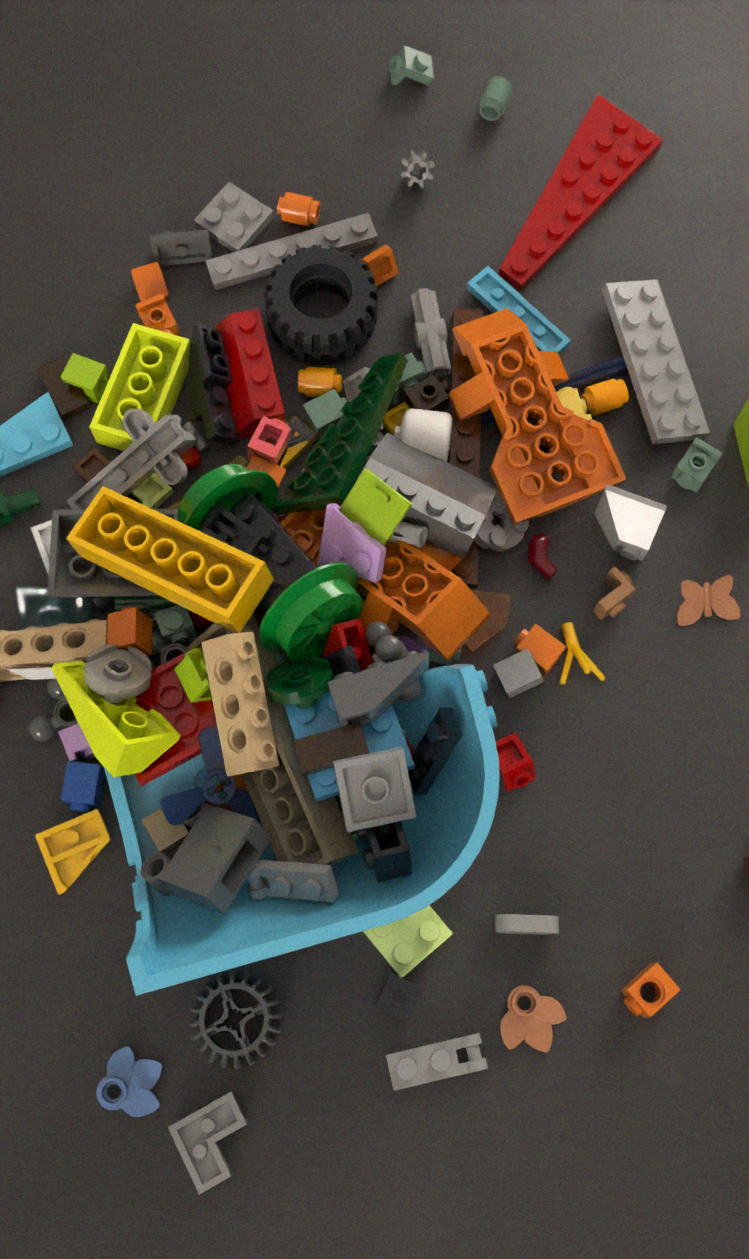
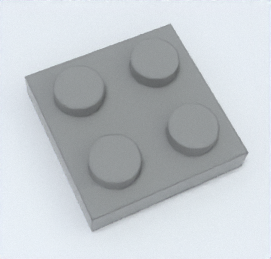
(234, 218)
(374, 789)

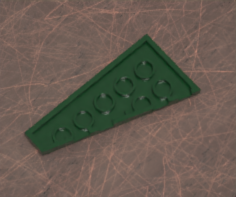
(343, 447)

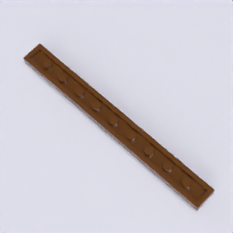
(465, 438)

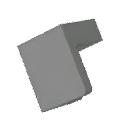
(518, 673)

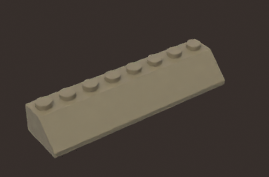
(283, 797)

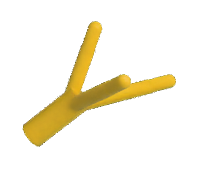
(574, 649)

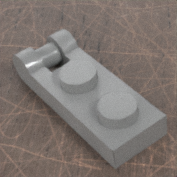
(292, 881)
(435, 1062)

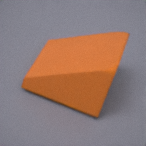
(149, 281)

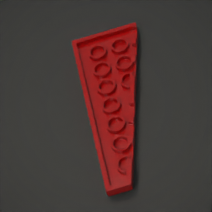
(593, 168)

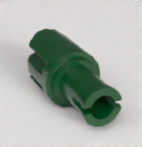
(17, 503)

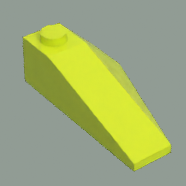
(119, 733)

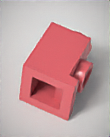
(269, 431)

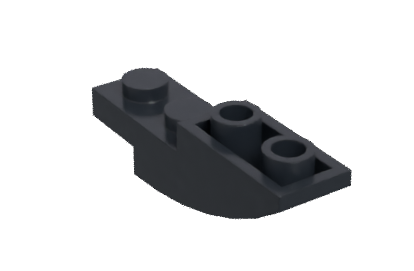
(208, 377)

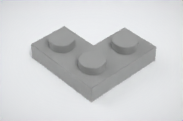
(198, 1137)

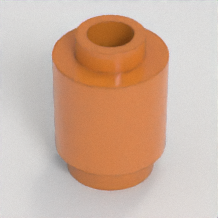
(298, 209)

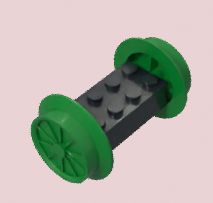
(303, 596)

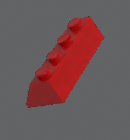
(254, 383)

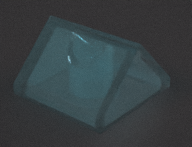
(44, 611)

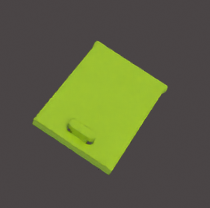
(371, 507)

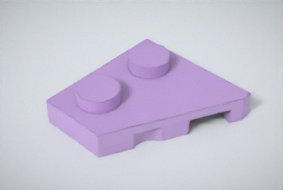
(350, 544)

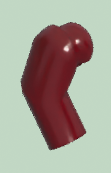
(538, 556)

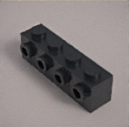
(386, 851)

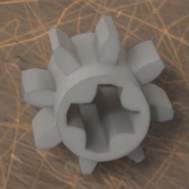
(424, 170)

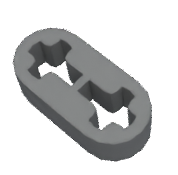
(527, 924)

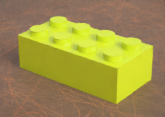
(144, 378)

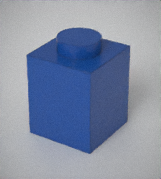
(83, 786)

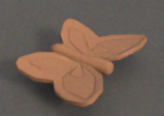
(705, 598)

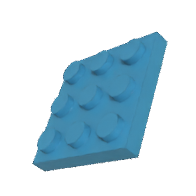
(379, 735)

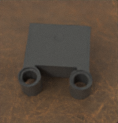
(211, 859)

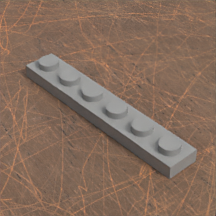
(261, 259)

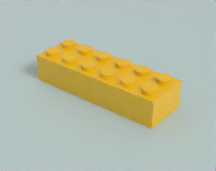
(171, 559)

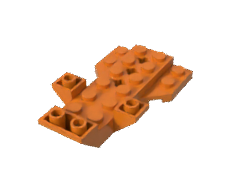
(518, 384)
(413, 588)

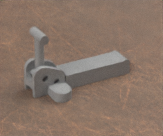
(154, 450)

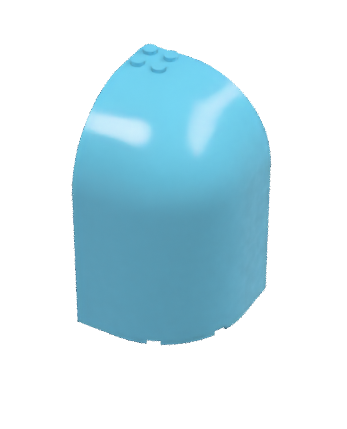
(190, 941)

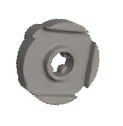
(499, 537)
(113, 685)

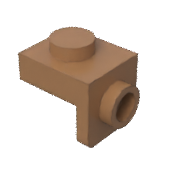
(615, 601)

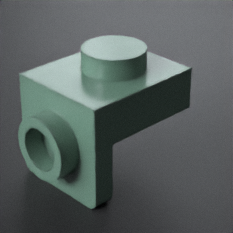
(411, 64)

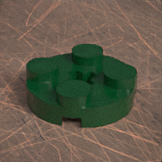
(300, 682)

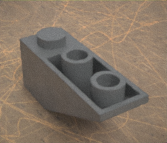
(370, 692)

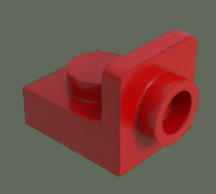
(514, 762)

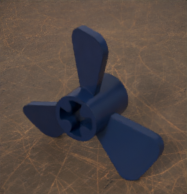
(182, 804)

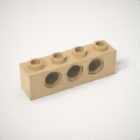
(35, 641)
(240, 703)

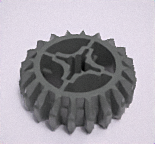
(207, 1031)

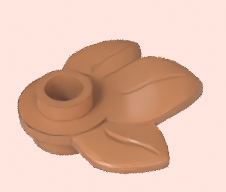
(531, 1024)

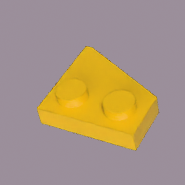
(72, 847)

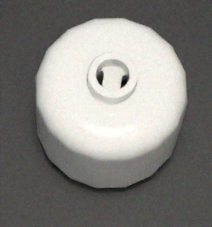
(426, 431)

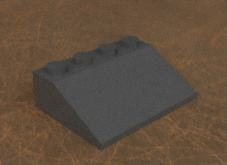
(441, 495)
(78, 577)

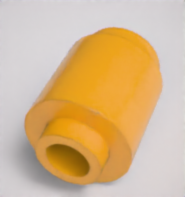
(318, 381)
(605, 396)

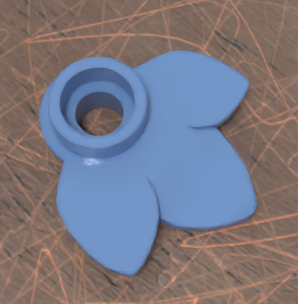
(135, 1082)

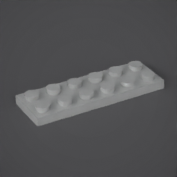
(655, 361)

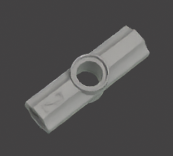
(430, 333)

